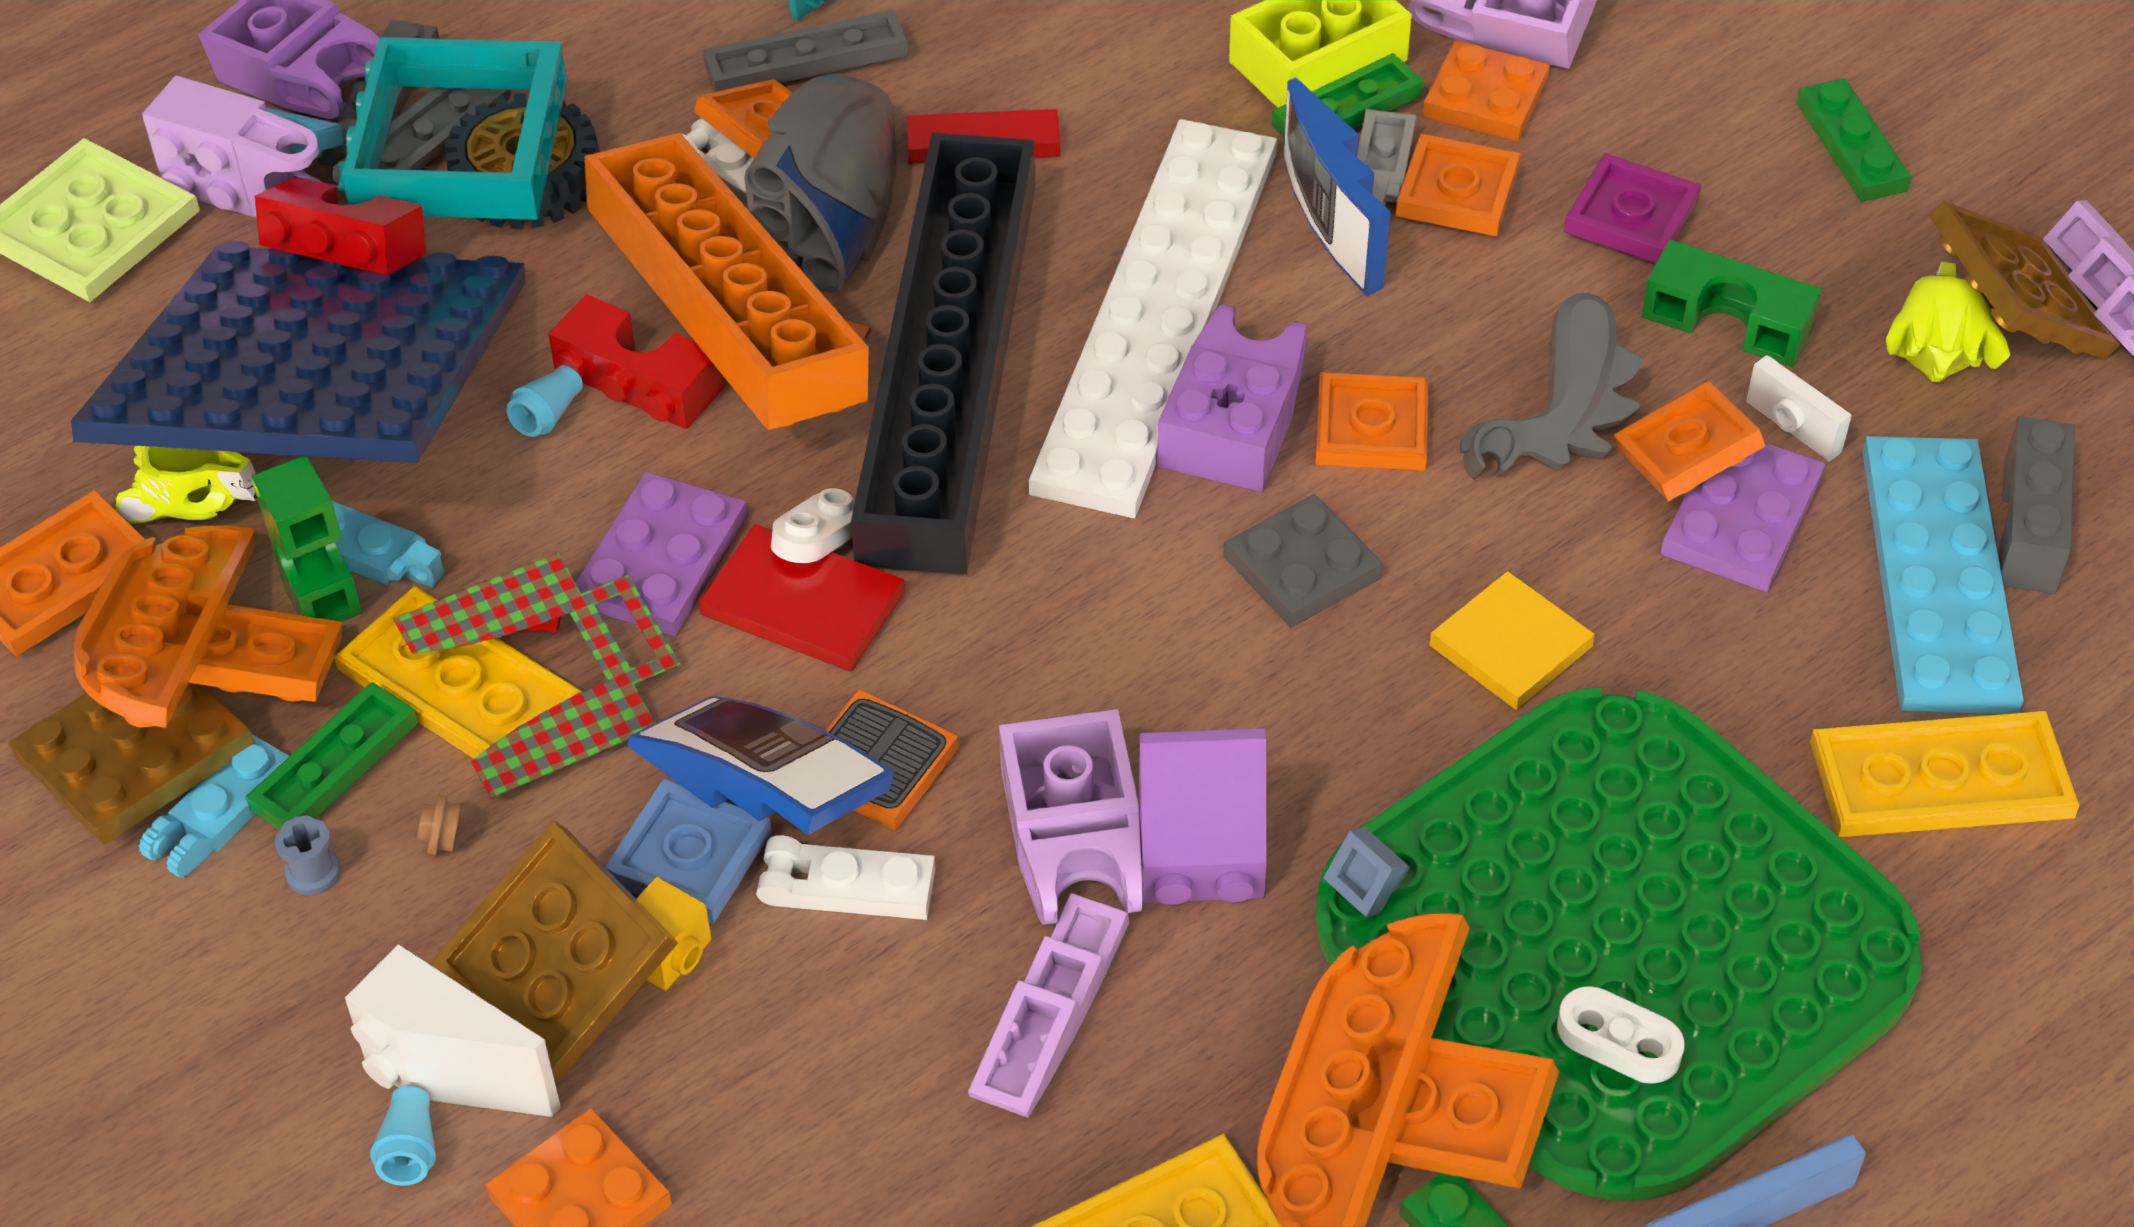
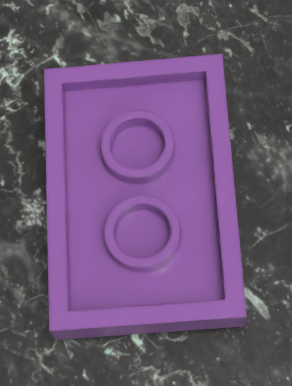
(1745, 516)
(668, 545)

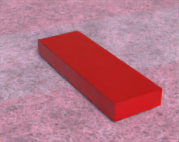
(1022, 124)

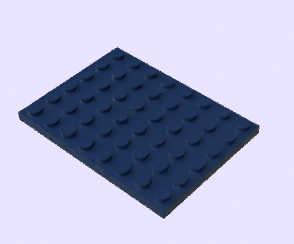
(304, 356)

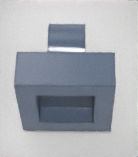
(1365, 871)

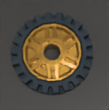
(491, 142)

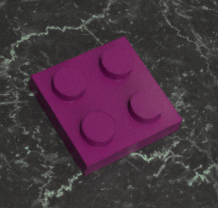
(1632, 208)

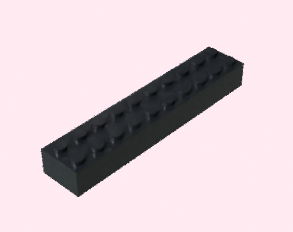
(945, 356)

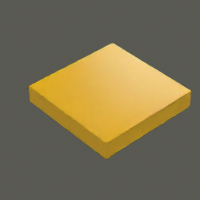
(1511, 640)

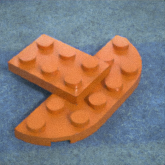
(169, 624)
(1379, 1090)

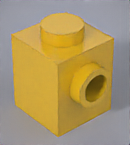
(685, 920)

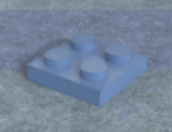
(689, 847)

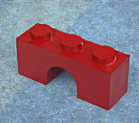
(369, 236)
(667, 383)

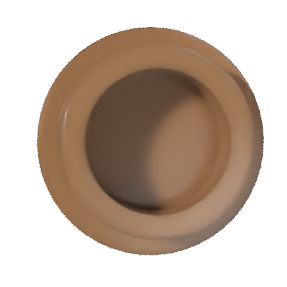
(439, 825)

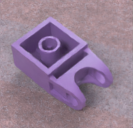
(289, 52)
(1232, 403)

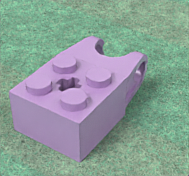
(1527, 28)
(224, 144)
(1072, 807)

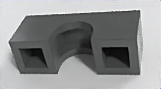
(2040, 504)

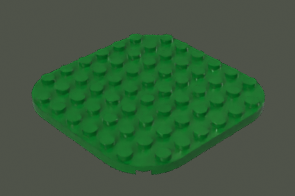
(1669, 870)

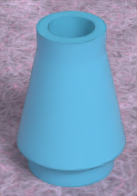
(541, 403)
(405, 1140)

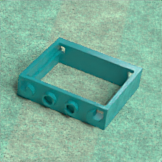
(467, 65)

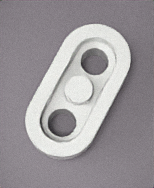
(814, 527)
(1622, 1034)

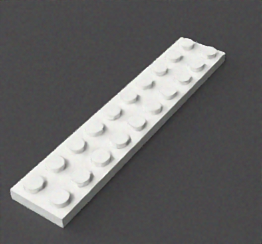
(1153, 312)

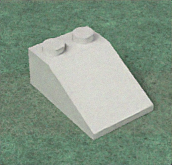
(447, 1040)

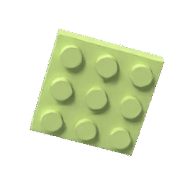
(90, 219)

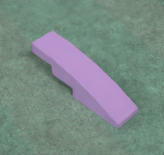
(2100, 266)
(1049, 1006)

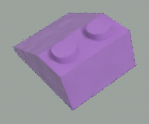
(1202, 815)

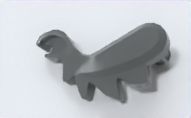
(1581, 395)

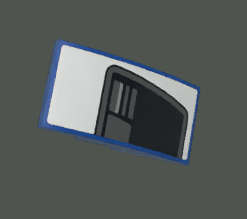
(1335, 187)
(762, 762)

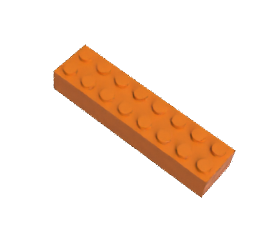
(727, 281)

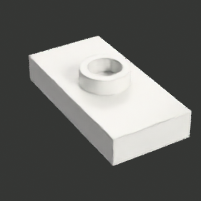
(1798, 408)

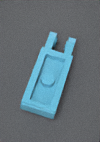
(210, 811)

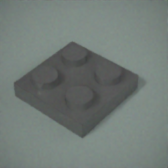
(1302, 560)

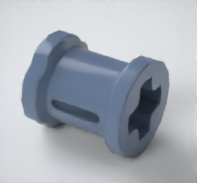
(310, 864)

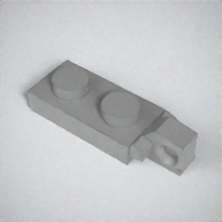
(1386, 150)

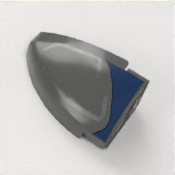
(826, 176)

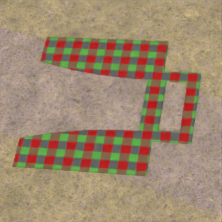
(577, 725)

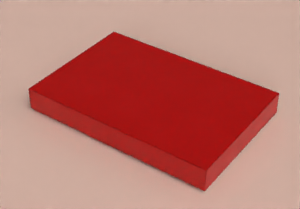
(814, 608)

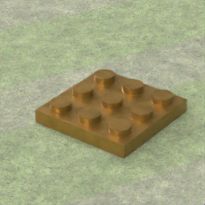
(2022, 281)
(122, 772)
(557, 946)

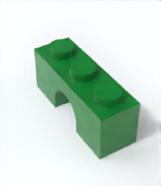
(1699, 283)
(304, 540)

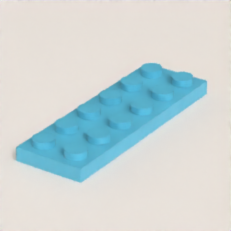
(1941, 576)

